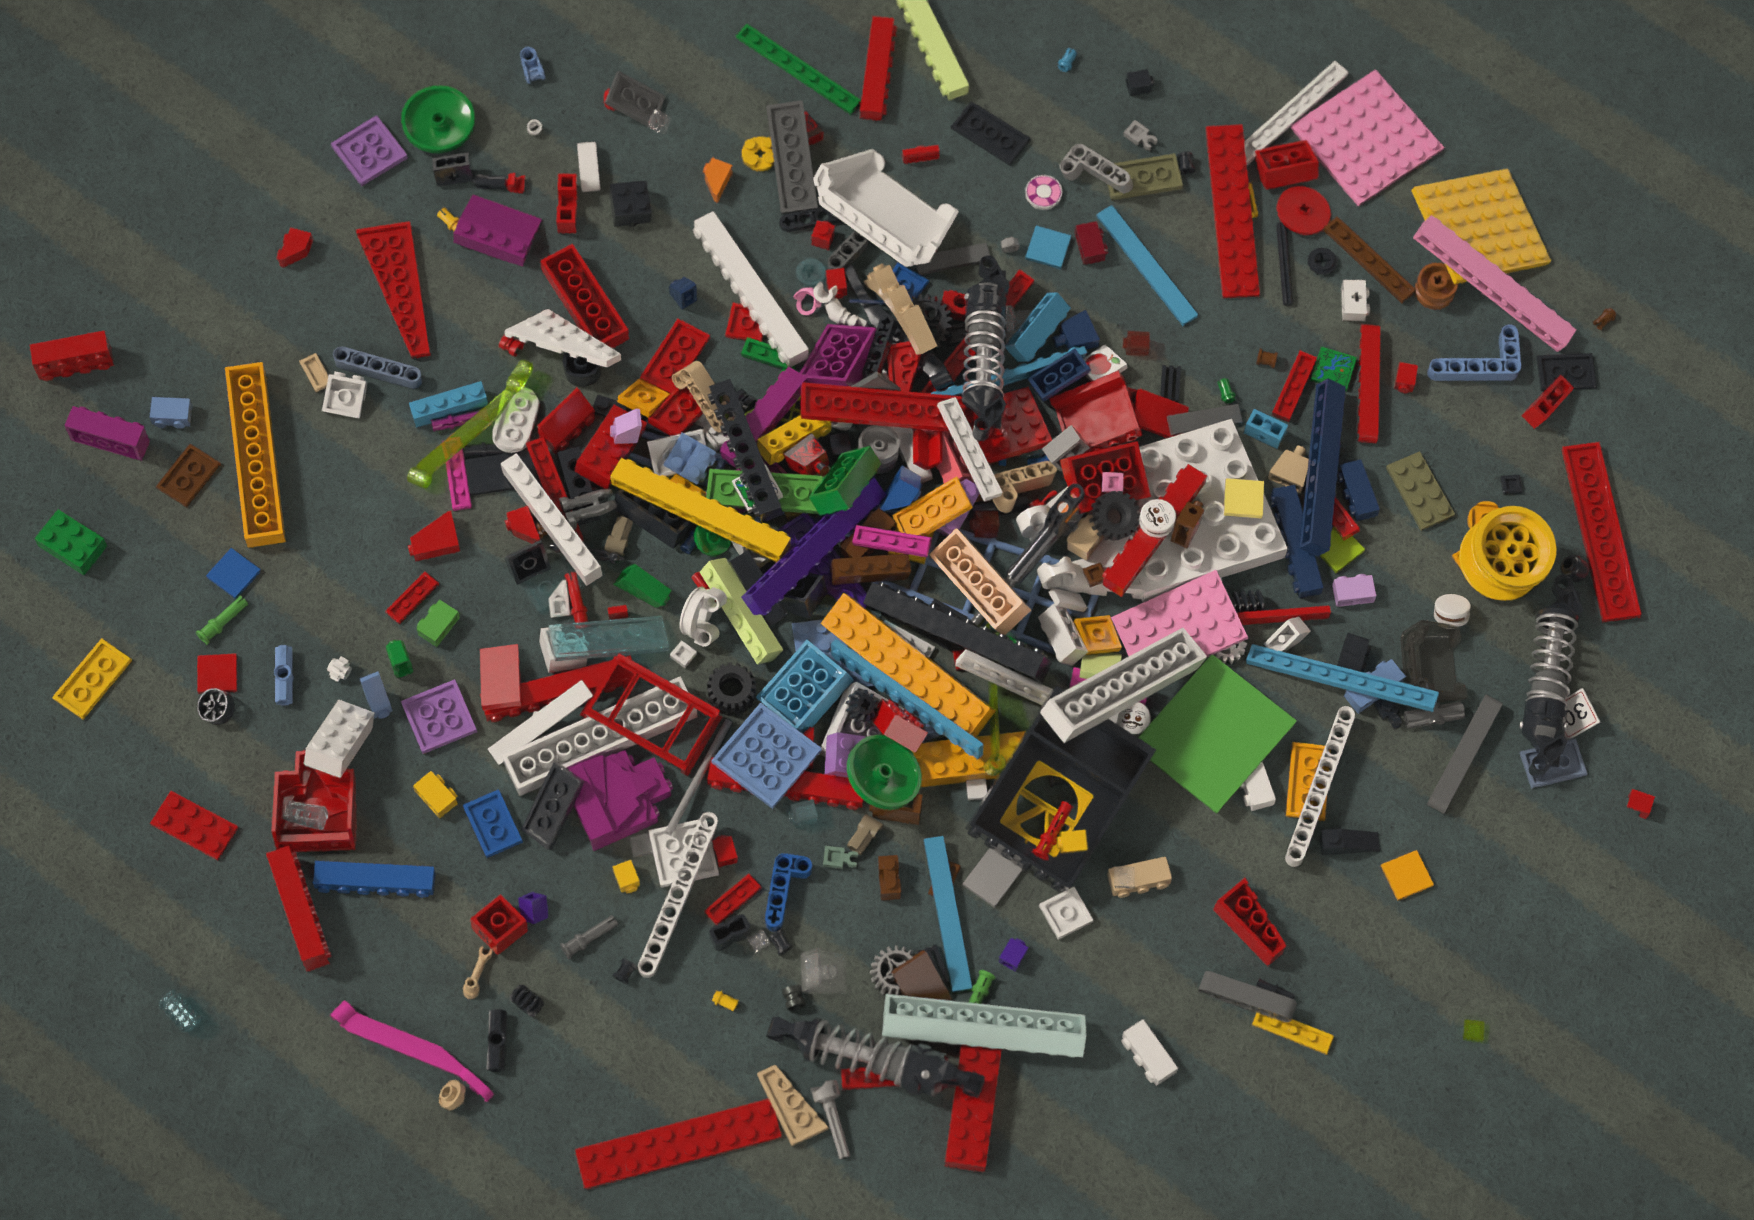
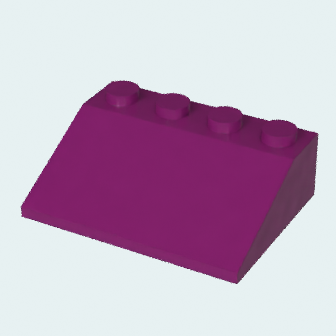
(496, 230)
(839, 355)

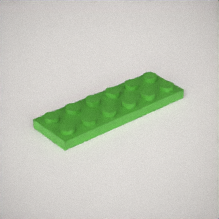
(794, 488)

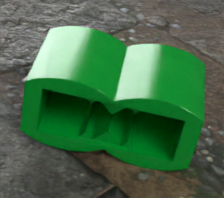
(399, 658)

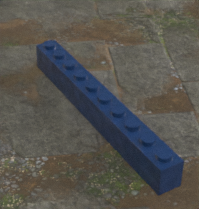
(1322, 467)

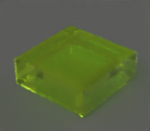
(1473, 1030)

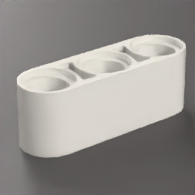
(588, 166)

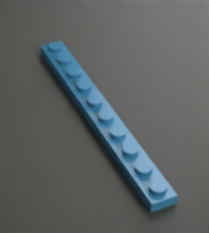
(1019, 373)
(1342, 678)
(907, 699)

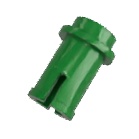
(1226, 391)

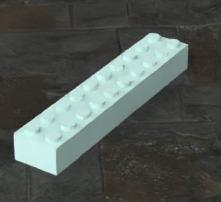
(984, 1025)

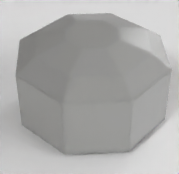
(1009, 244)

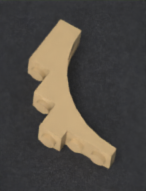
(898, 300)

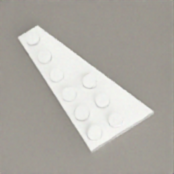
(559, 335)

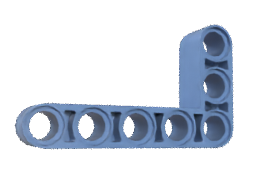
(1482, 364)

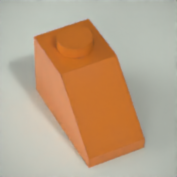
(717, 176)

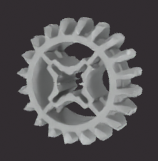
(888, 959)

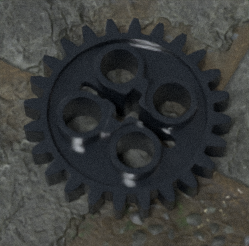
(941, 314)

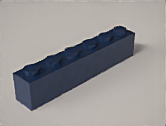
(1302, 564)

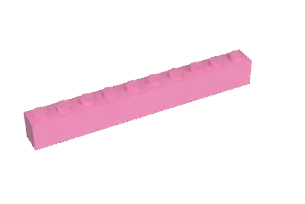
(1494, 283)

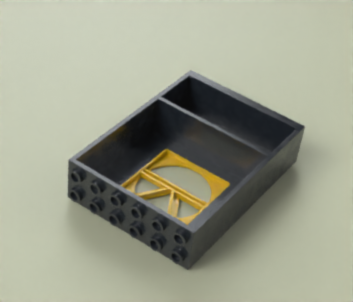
(1096, 763)

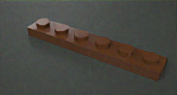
(1369, 260)

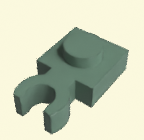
(835, 857)

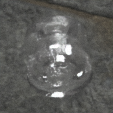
(758, 941)

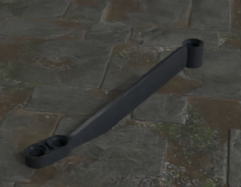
(928, 361)

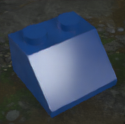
(902, 490)

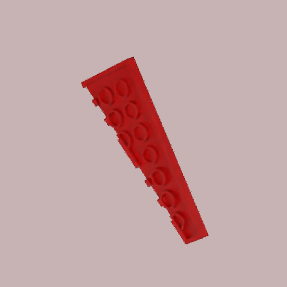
(395, 267)

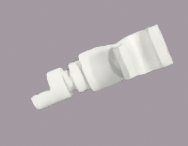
(835, 310)

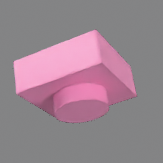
(1112, 482)

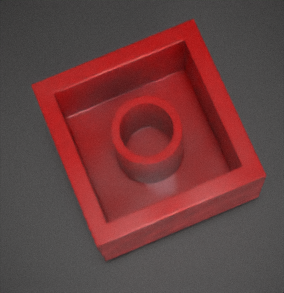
(499, 924)

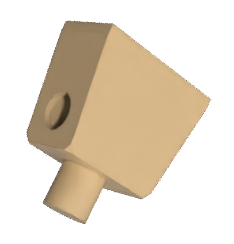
(1290, 468)

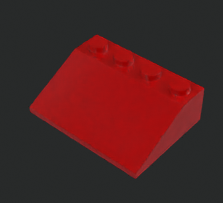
(1089, 467)

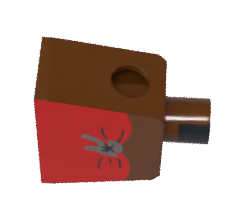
(1191, 518)

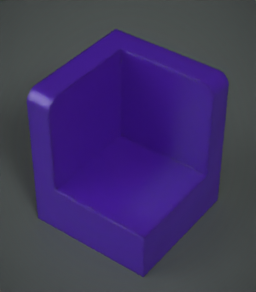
(533, 907)

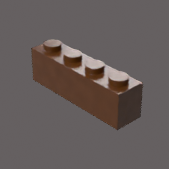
(870, 569)

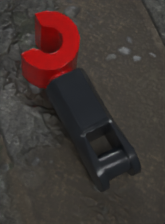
(513, 183)

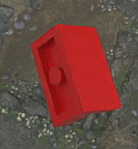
(927, 449)

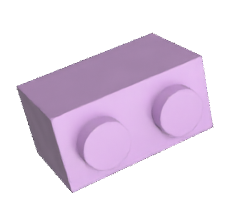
(1354, 590)

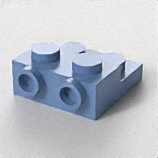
(690, 458)

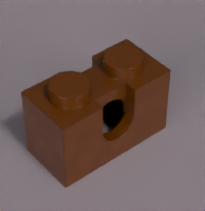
(890, 886)

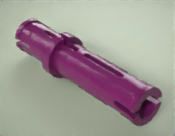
(452, 421)

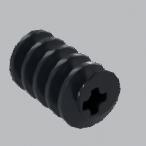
(1248, 601)

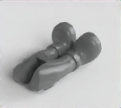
(592, 511)

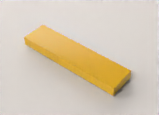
(1296, 1032)

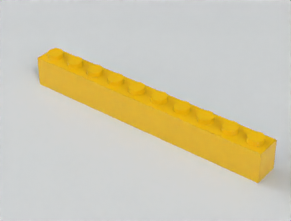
(700, 510)

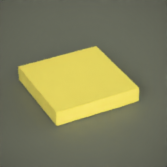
(1243, 498)

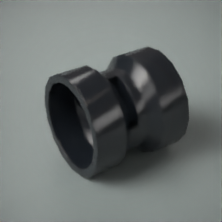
(745, 400)

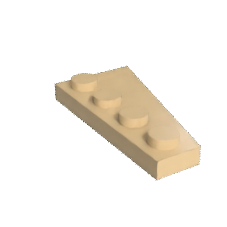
(793, 1112)

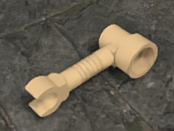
(471, 986)

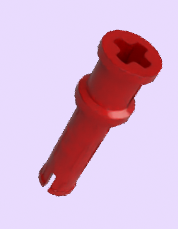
(579, 610)
(1048, 839)

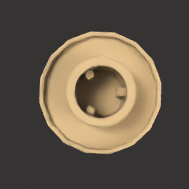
(452, 1095)

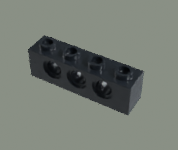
(568, 460)

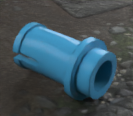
(1065, 63)

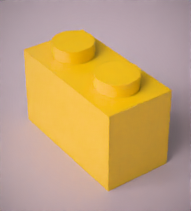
(435, 794)

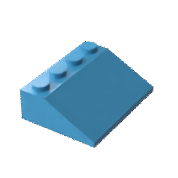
(805, 687)

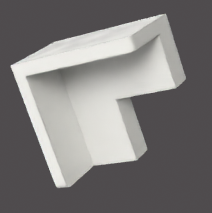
(552, 665)

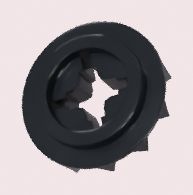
(1327, 255)

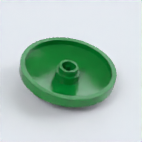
(438, 119)
(884, 772)

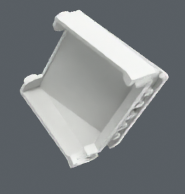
(882, 208)

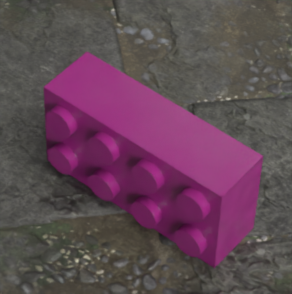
(107, 432)

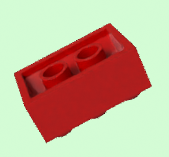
(1286, 164)
(566, 421)

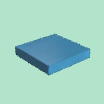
(1048, 247)

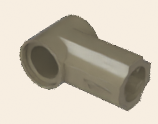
(619, 538)
(865, 833)

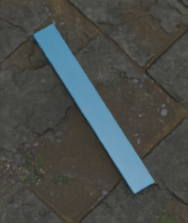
(1147, 265)
(947, 914)

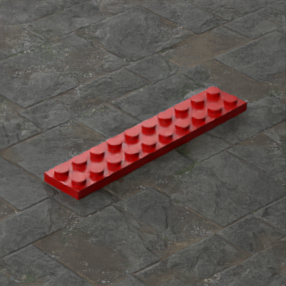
(1232, 211)
(876, 407)
(1601, 532)
(677, 1143)

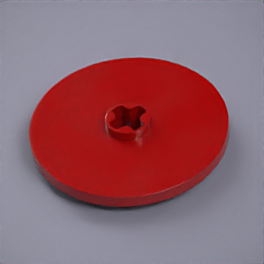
(1295, 219)

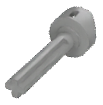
(826, 1095)

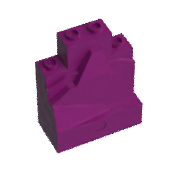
(618, 796)

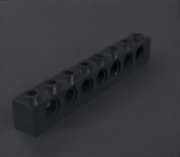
(765, 509)

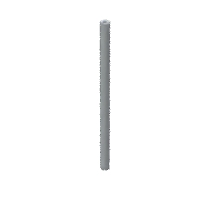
(698, 777)

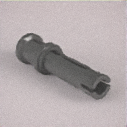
(580, 941)

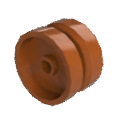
(1435, 286)

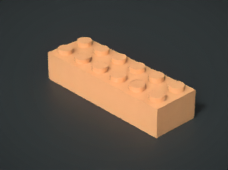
(980, 582)

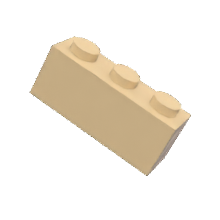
(1147, 875)

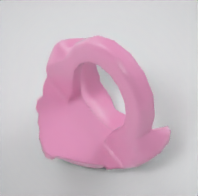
(800, 295)

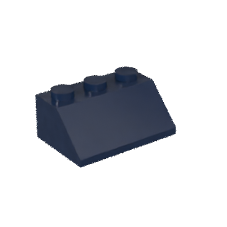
(1059, 375)

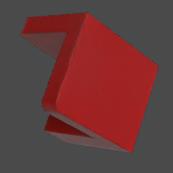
(1640, 802)

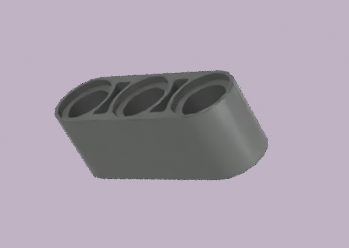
(850, 244)

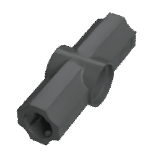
(1440, 715)

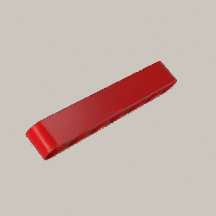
(1369, 383)

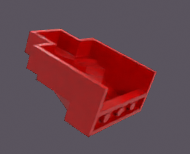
(320, 789)

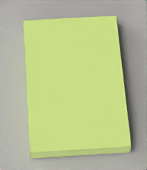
(1096, 663)

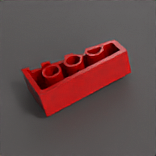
(1250, 922)

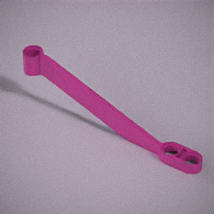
(406, 1044)

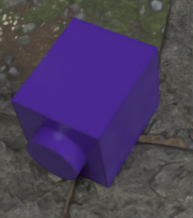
(1013, 954)

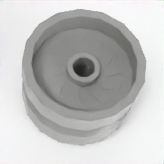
(884, 444)

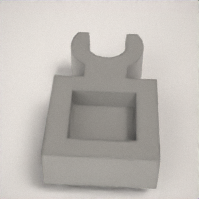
(1139, 134)

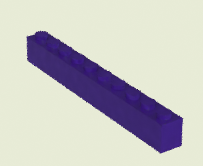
(809, 551)

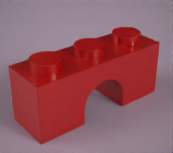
(567, 203)

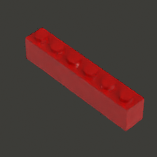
(877, 68)

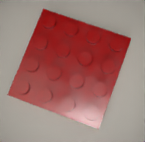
(1020, 430)

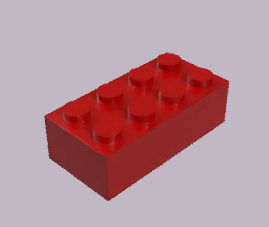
(71, 355)
(602, 453)

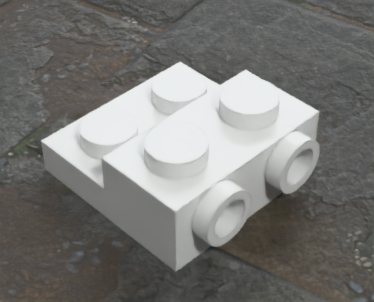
(344, 395)

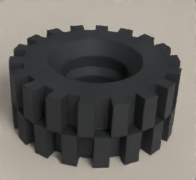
(1127, 512)

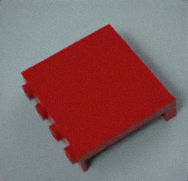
(1099, 412)

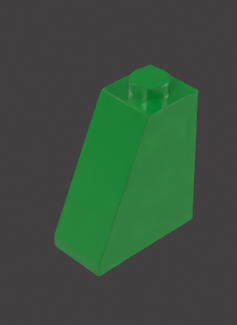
(643, 586)

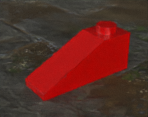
(1547, 402)

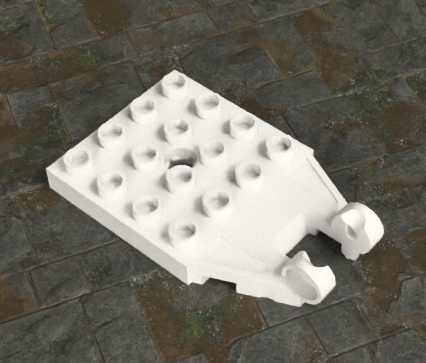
(1220, 542)

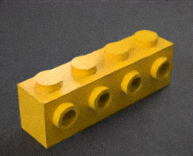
(777, 442)

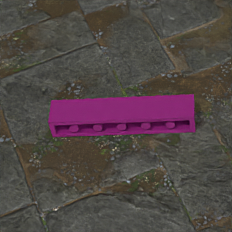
(771, 408)

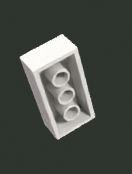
(339, 738)

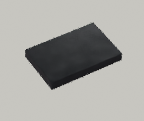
(1575, 368)

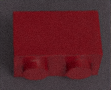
(1090, 242)

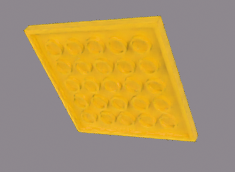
(1488, 216)

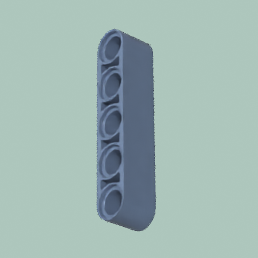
(372, 361)

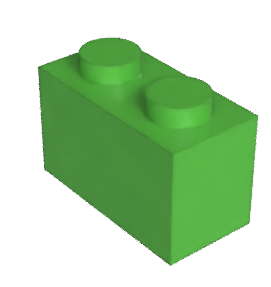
(437, 623)

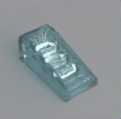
(312, 822)

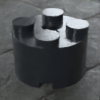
(579, 371)

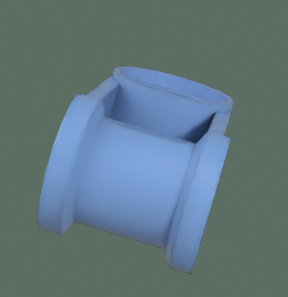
(531, 68)

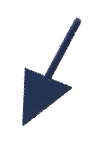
(868, 301)

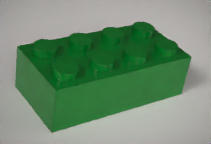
(845, 480)

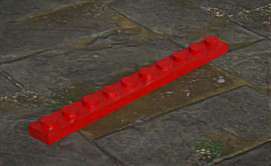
(955, 363)

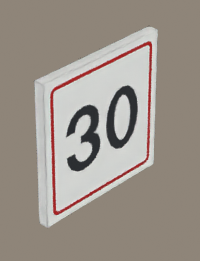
(1580, 714)

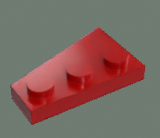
(903, 365)

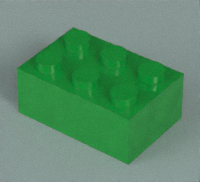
(70, 542)

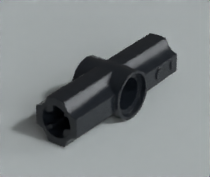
(497, 1052)

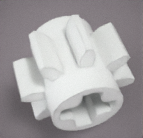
(339, 669)

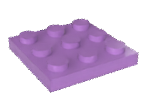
(369, 150)
(438, 716)

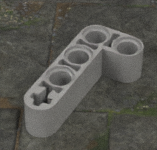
(1099, 170)

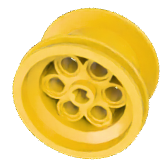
(1520, 532)

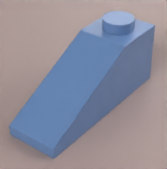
(376, 695)

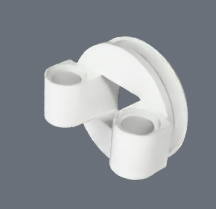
(698, 612)

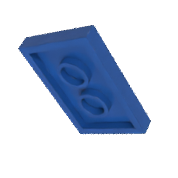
(492, 823)

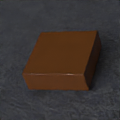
(1094, 574)

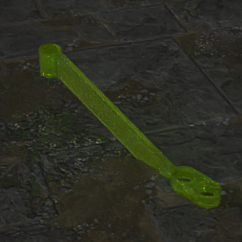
(422, 473)
(994, 731)

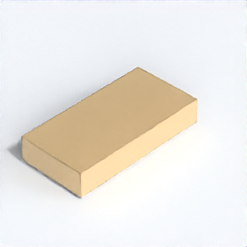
(315, 372)

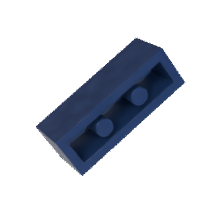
(1357, 490)

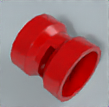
(511, 345)

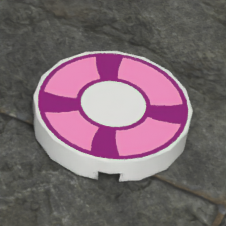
(1043, 192)

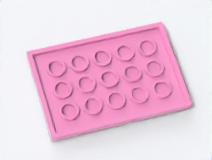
(1197, 606)

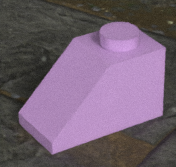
(626, 427)

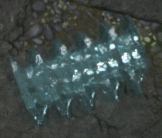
(179, 1012)

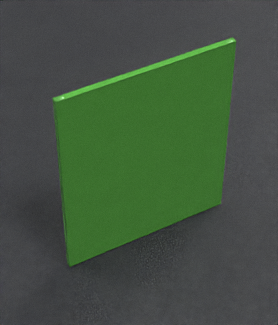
(1215, 733)

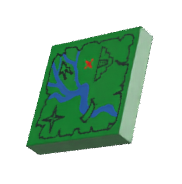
(1334, 366)

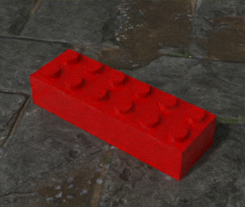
(584, 297)
(297, 906)
(971, 1115)

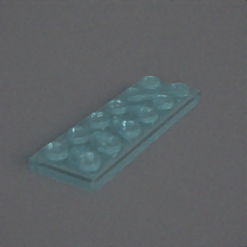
(608, 638)

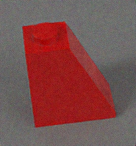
(435, 539)

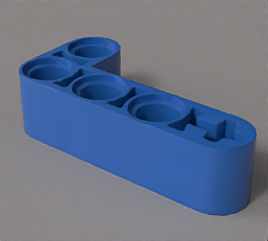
(782, 892)

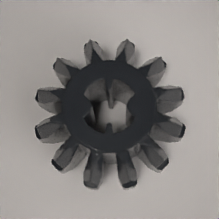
(855, 700)
(526, 1000)

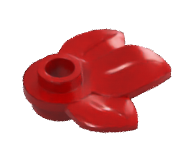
(1036, 502)

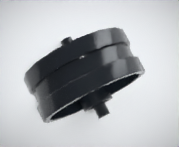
(215, 706)

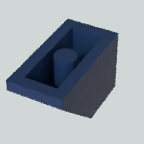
(683, 292)

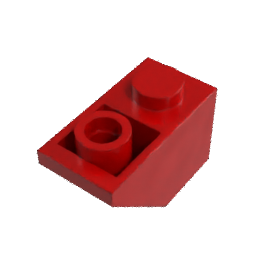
(295, 247)

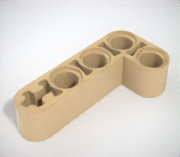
(698, 382)
(1022, 480)

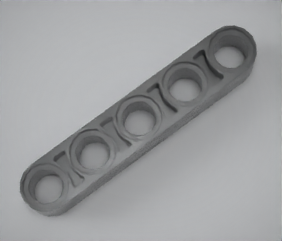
(1248, 996)

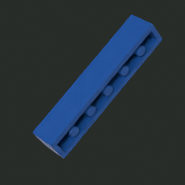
(374, 878)

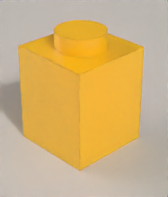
(1072, 841)
(626, 877)

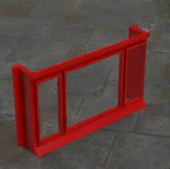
(692, 701)

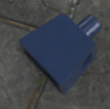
(1077, 332)

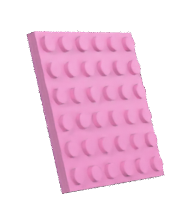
(1367, 137)

